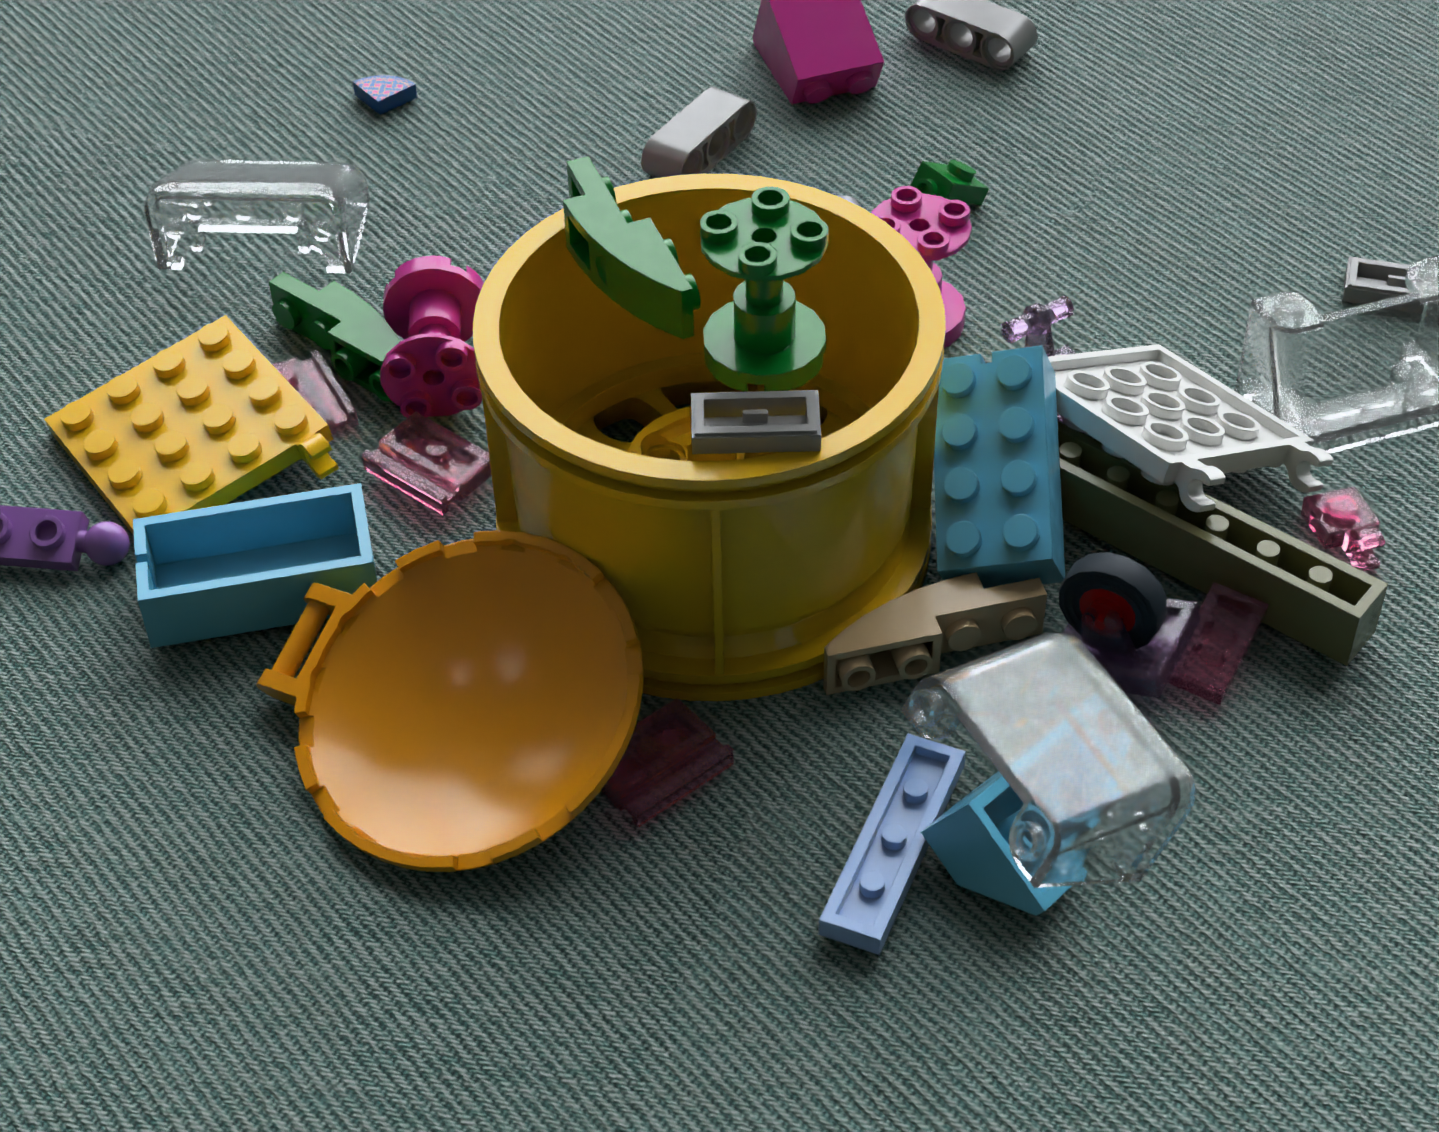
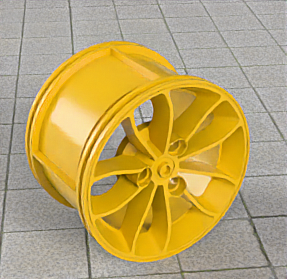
(730, 556)

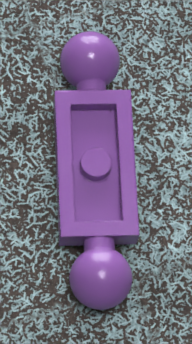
(57, 539)

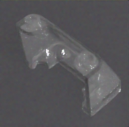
(313, 199)
(1347, 371)
(1074, 749)

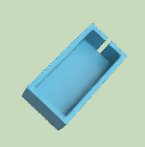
(998, 469)
(248, 562)

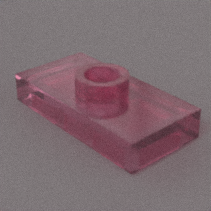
(1218, 643)

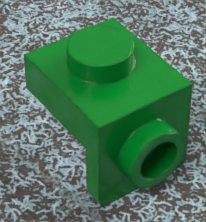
(950, 182)

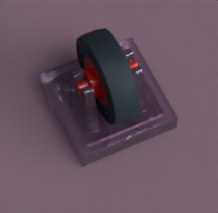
(1127, 621)

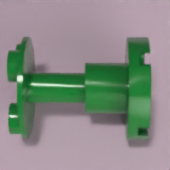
(764, 330)

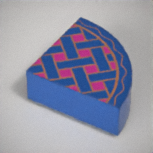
(384, 92)

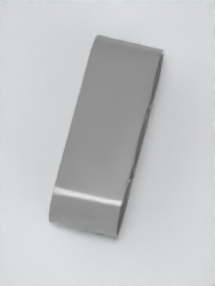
(973, 30)
(699, 135)

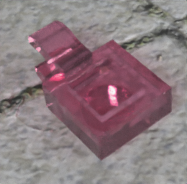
(1345, 521)

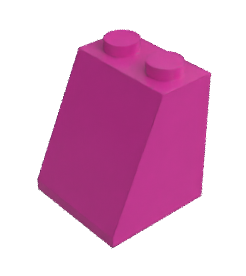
(818, 47)

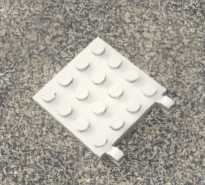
(1177, 421)

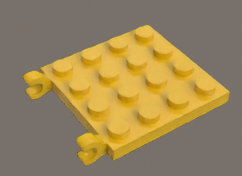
(191, 427)

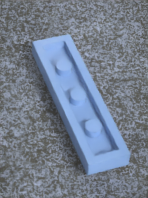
(891, 844)

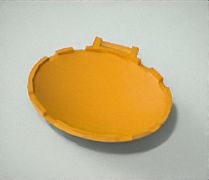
(462, 699)

